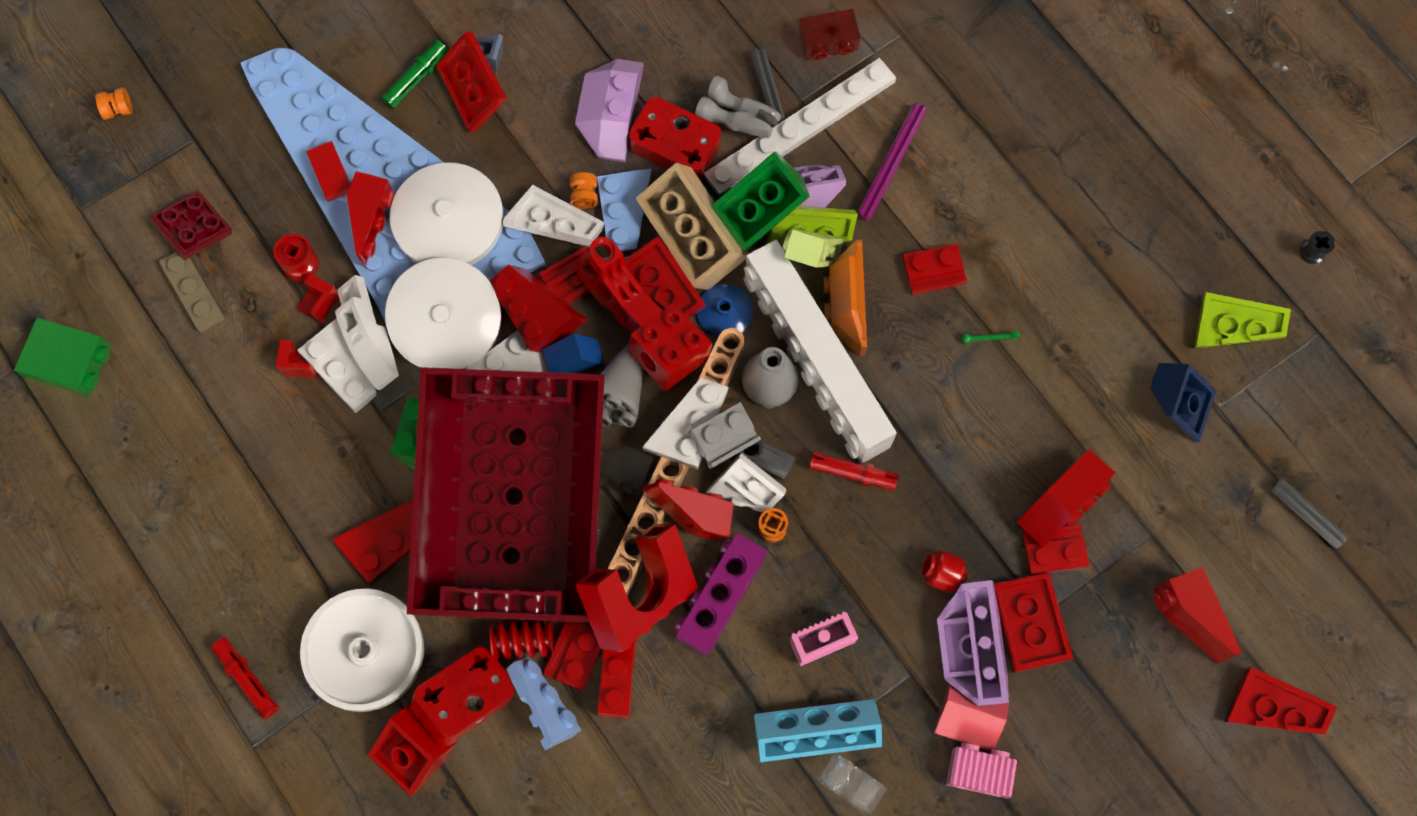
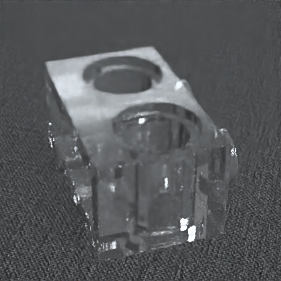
(851, 784)

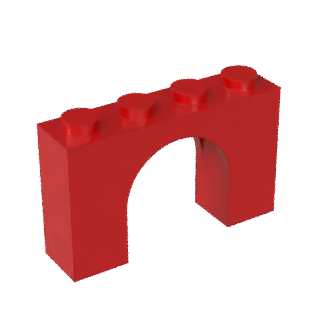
(668, 584)

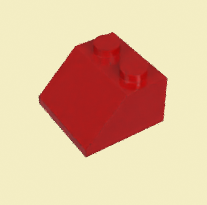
(408, 751)

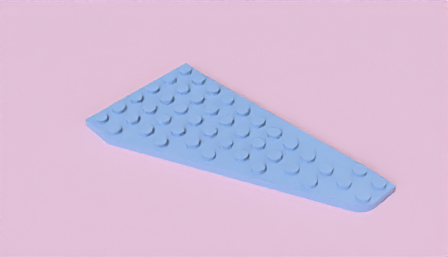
(314, 110)

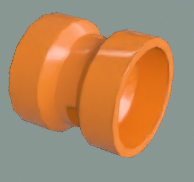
(113, 103)
(583, 190)
(771, 530)

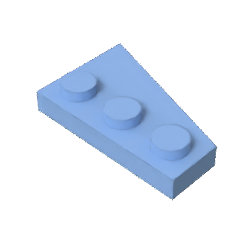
(620, 209)
(547, 709)

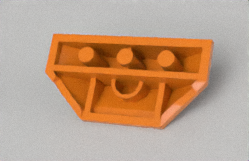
(847, 298)

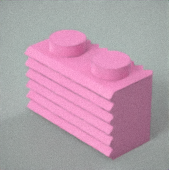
(823, 638)
(981, 771)

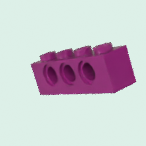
(704, 638)

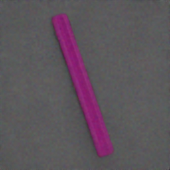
(891, 162)

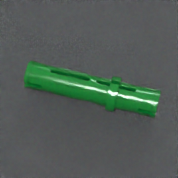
(422, 66)

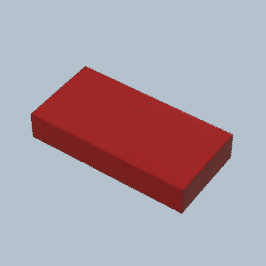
(329, 171)

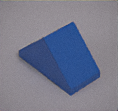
(573, 355)

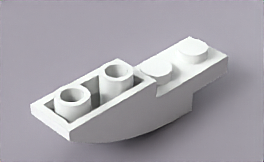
(363, 336)

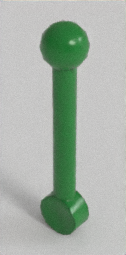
(967, 338)

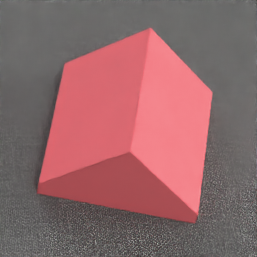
(969, 723)

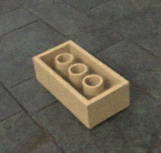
(690, 227)

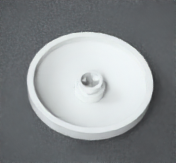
(447, 214)
(443, 314)
(361, 650)

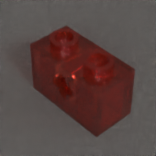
(829, 34)

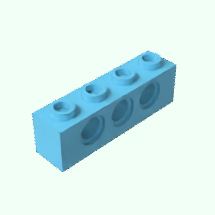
(818, 730)

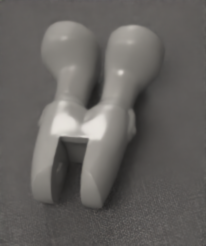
(749, 115)

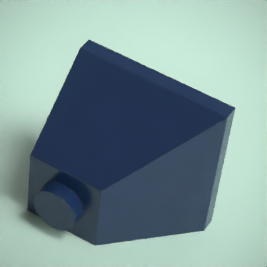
(1183, 397)

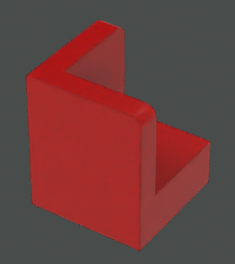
(319, 298)
(291, 362)

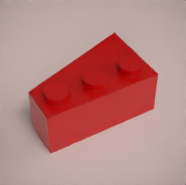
(535, 309)
(1066, 497)

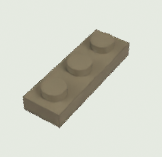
(192, 291)

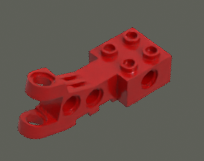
(660, 340)

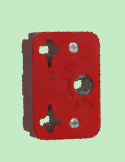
(659, 140)
(455, 688)

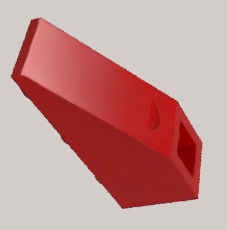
(367, 205)
(695, 512)

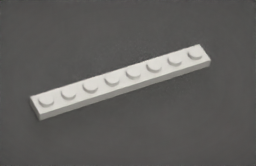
(802, 125)

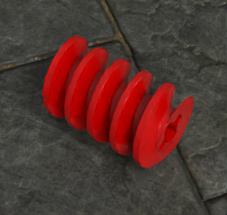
(521, 639)

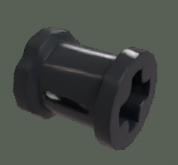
(1320, 239)

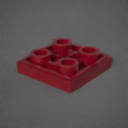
(191, 225)

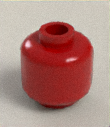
(944, 571)

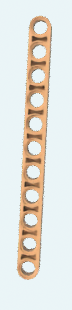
(647, 508)

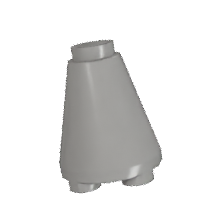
(770, 378)
(622, 390)

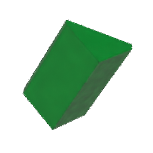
(761, 200)

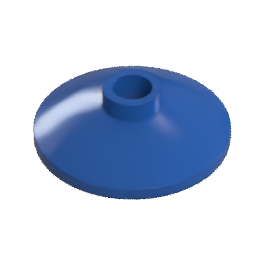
(715, 320)

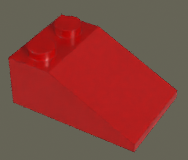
(1195, 610)

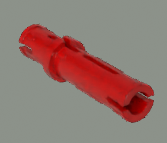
(865, 474)
(237, 668)

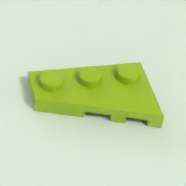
(818, 220)
(1236, 321)

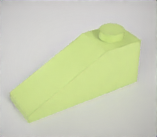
(812, 248)

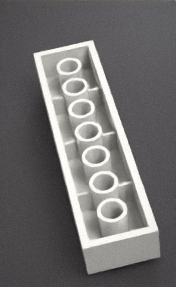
(818, 353)

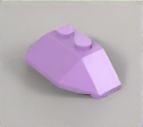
(609, 107)
(821, 182)
(974, 644)

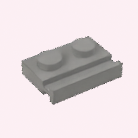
(724, 435)

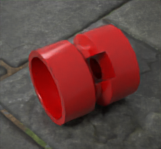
(296, 257)

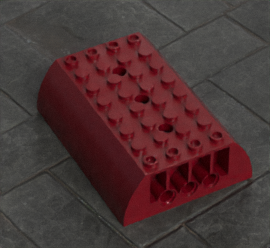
(463, 486)

